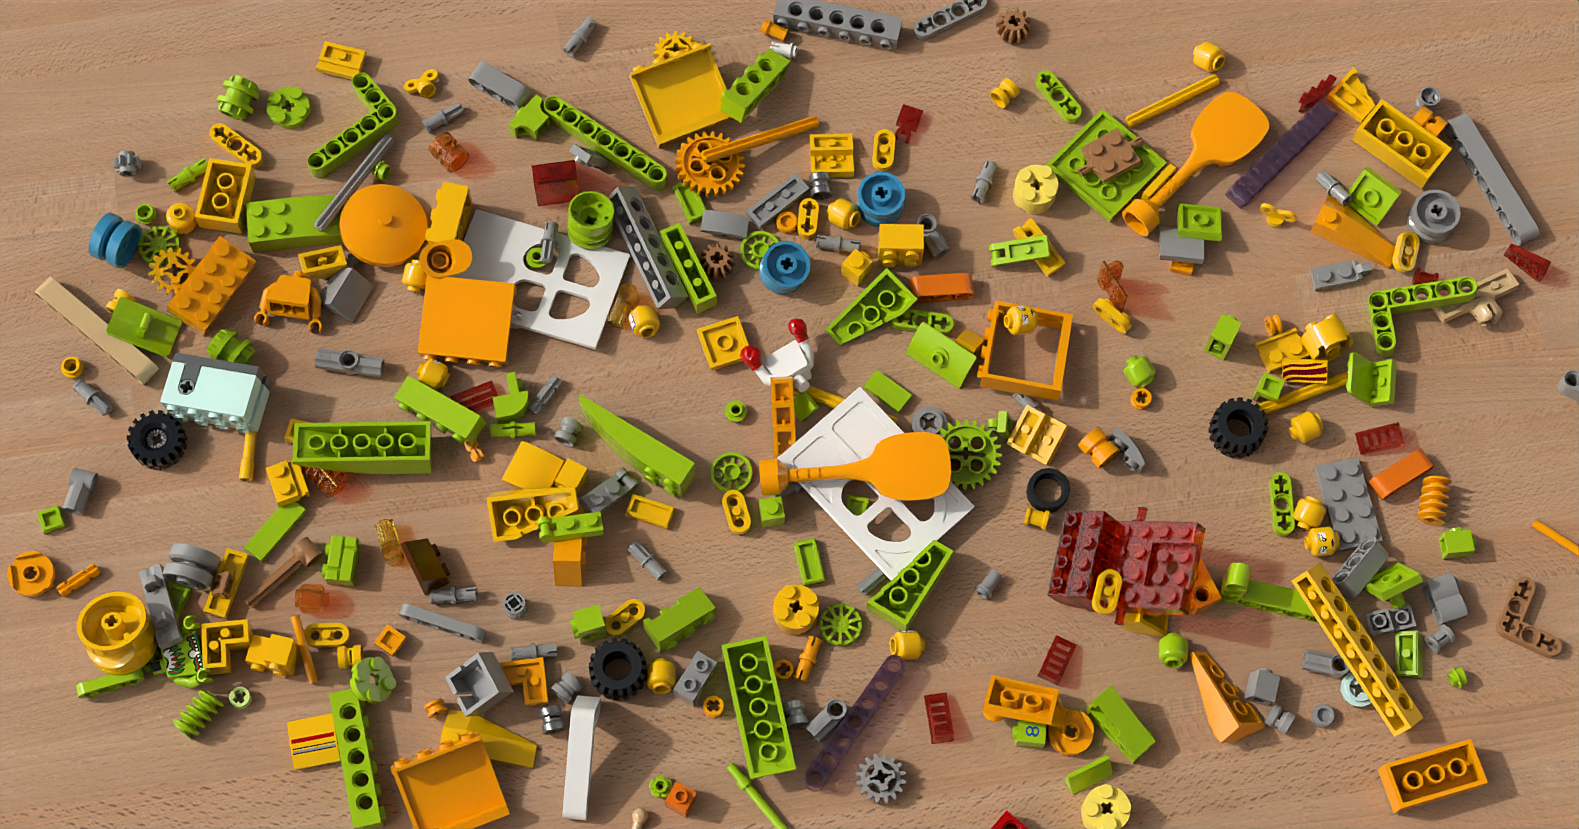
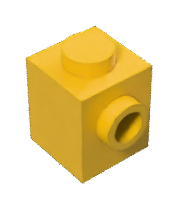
(856, 267)
(572, 475)

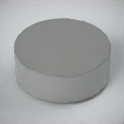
(1323, 715)

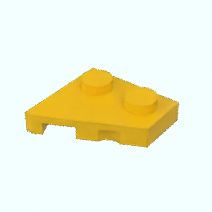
(1352, 97)

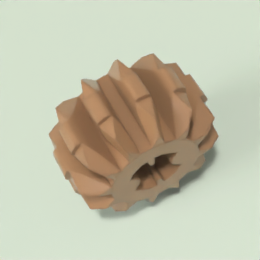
(1013, 25)
(725, 259)

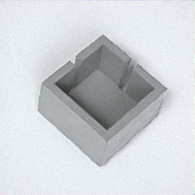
(485, 683)

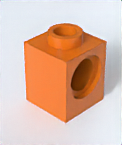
(681, 799)

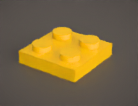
(722, 342)

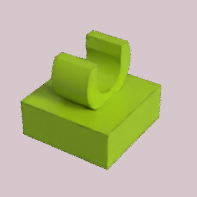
(1002, 425)

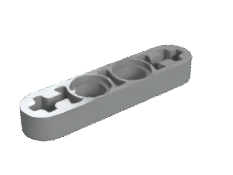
(951, 18)
(442, 623)

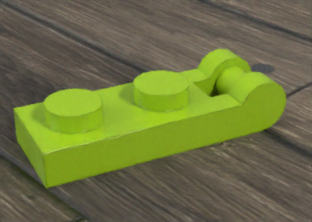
(1020, 250)
(570, 527)

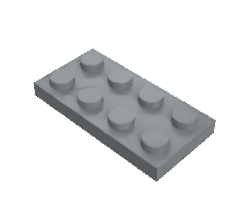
(1347, 502)

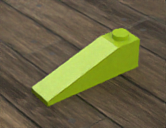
(876, 305)

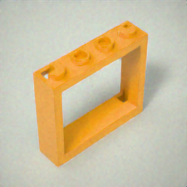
(1046, 318)

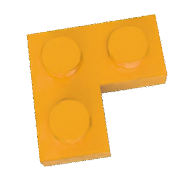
(531, 675)

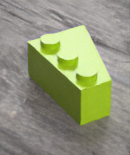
(679, 620)

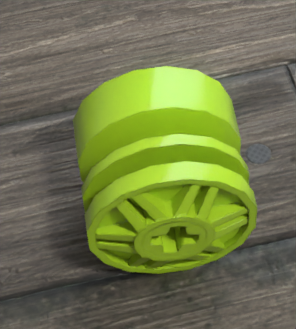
(590, 220)

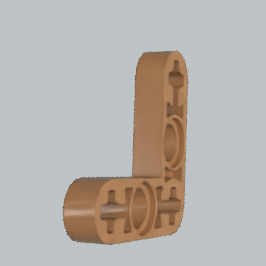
(1520, 627)

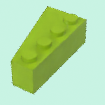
(907, 592)

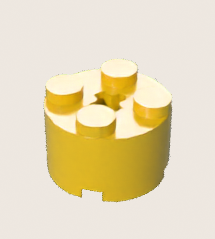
(1326, 338)
(789, 598)

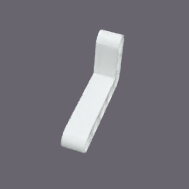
(583, 720)

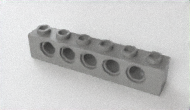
(846, 15)
(647, 248)

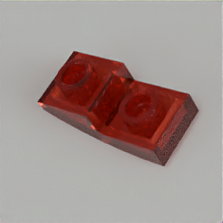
(1309, 99)

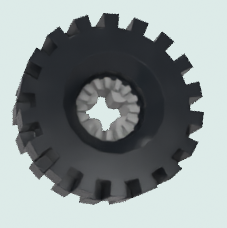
(152, 427)

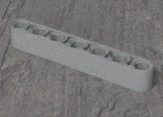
(1491, 179)

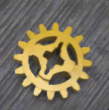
(672, 44)
(171, 261)

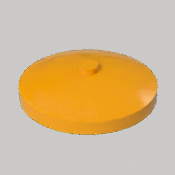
(383, 225)

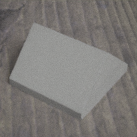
(346, 294)

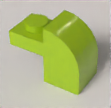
(513, 405)

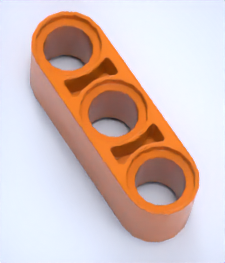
(942, 287)
(1401, 474)

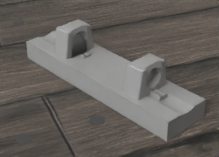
(161, 607)

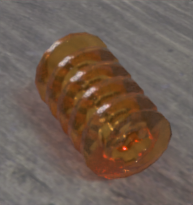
(325, 480)

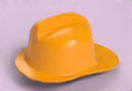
(445, 258)

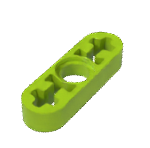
(1059, 106)
(939, 317)
(1274, 489)
(108, 683)

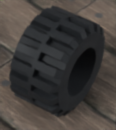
(1250, 416)
(618, 650)

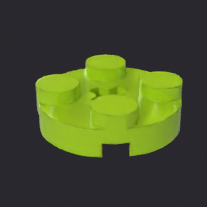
(288, 95)
(383, 680)

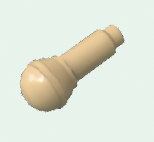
(639, 818)

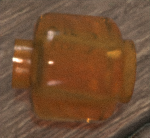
(311, 598)

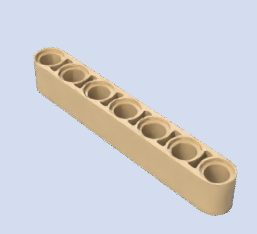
(94, 329)

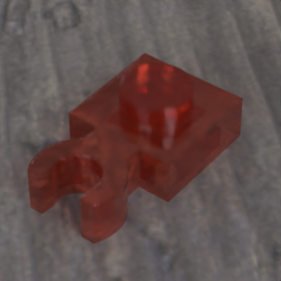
(908, 121)

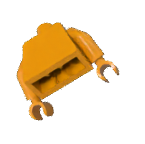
(293, 298)

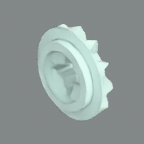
(1349, 693)

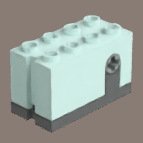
(216, 392)

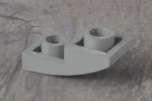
(724, 223)
(1132, 457)
(1391, 620)

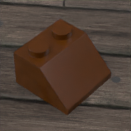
(425, 564)

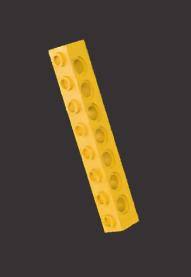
(1357, 649)

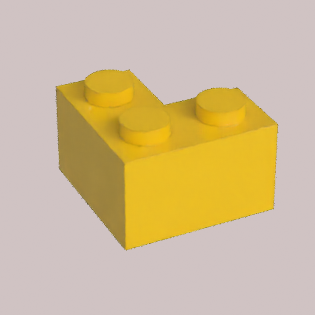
(220, 639)
(273, 654)

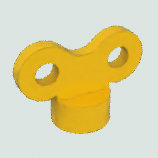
(424, 84)
(1276, 216)

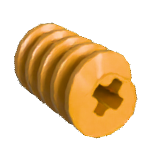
(1432, 499)

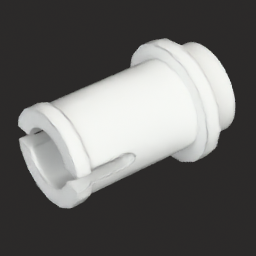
(785, 50)

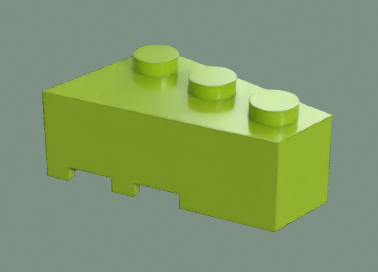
(1120, 724)

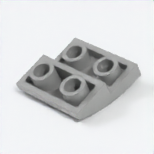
(1179, 248)

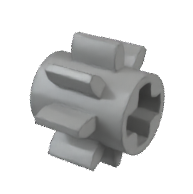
(127, 163)

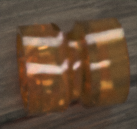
(451, 154)

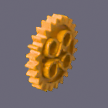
(703, 179)

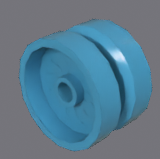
(881, 199)
(114, 240)
(788, 255)

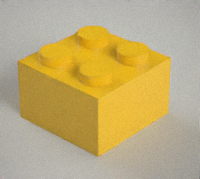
(900, 245)

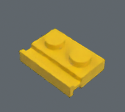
(340, 60)
(1281, 346)
(287, 482)

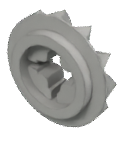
(929, 413)

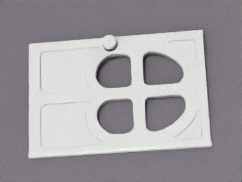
(498, 256)
(849, 436)

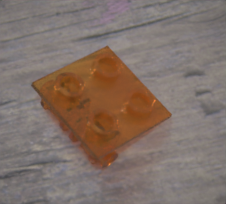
(1109, 279)

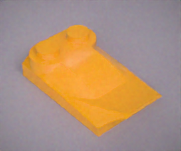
(1023, 702)

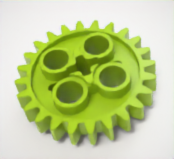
(966, 434)

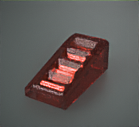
(1528, 262)
(1395, 427)
(1051, 676)
(941, 732)

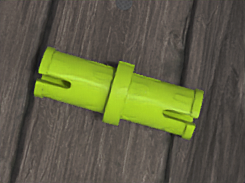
(188, 175)
(513, 429)

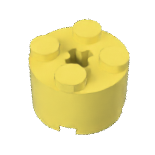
(1035, 189)
(1103, 797)

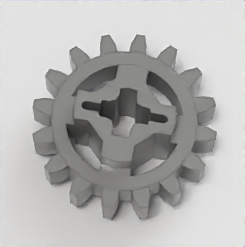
(890, 776)

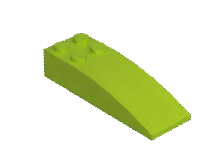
(289, 223)
(365, 447)
(640, 451)
(758, 707)

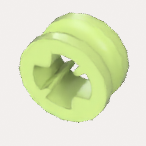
(232, 697)

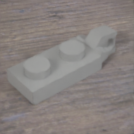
(1338, 274)

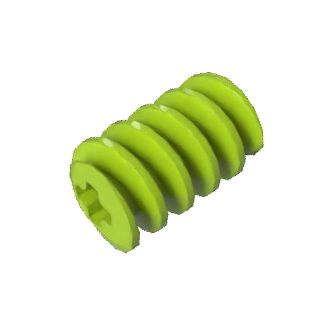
(197, 713)

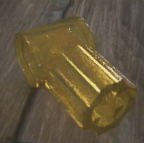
(623, 307)
(389, 541)

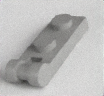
(609, 492)

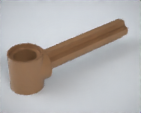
(304, 553)

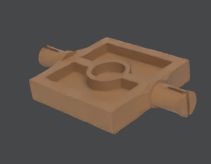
(1110, 156)

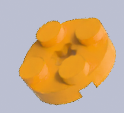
(21, 566)
(1083, 734)

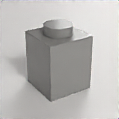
(1262, 686)

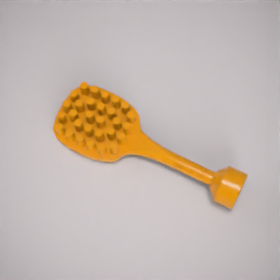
(1221, 136)
(901, 468)

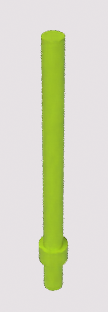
(745, 783)

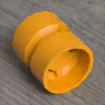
(1432, 124)
(1098, 447)

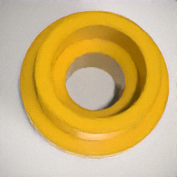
(71, 361)

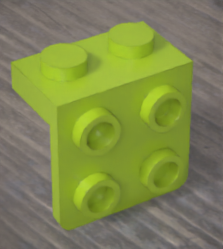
(1371, 381)

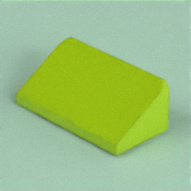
(1409, 654)
(1089, 775)

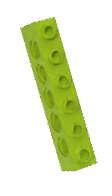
(373, 817)

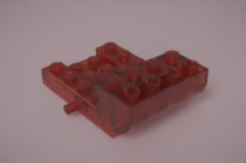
(1138, 551)

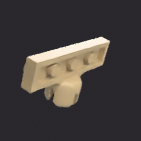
(1483, 306)

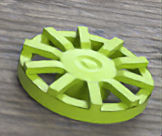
(157, 243)
(758, 248)
(731, 472)
(840, 624)

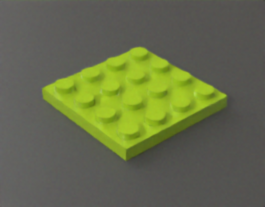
(1115, 194)

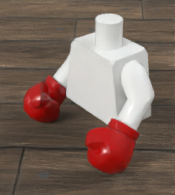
(791, 360)

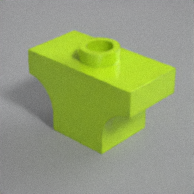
(530, 120)

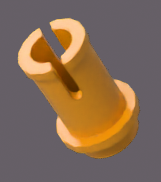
(774, 30)

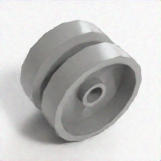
(1433, 216)
(191, 566)

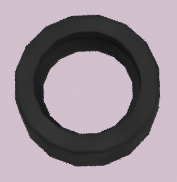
(1050, 474)

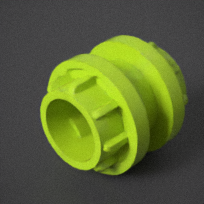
(237, 97)
(227, 348)

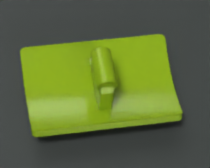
(143, 327)
(940, 355)

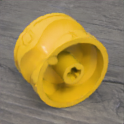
(117, 633)

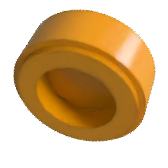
(786, 222)

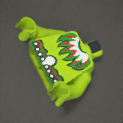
(185, 659)

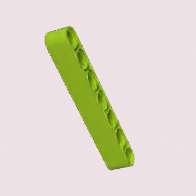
(609, 151)

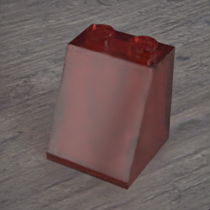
(555, 182)

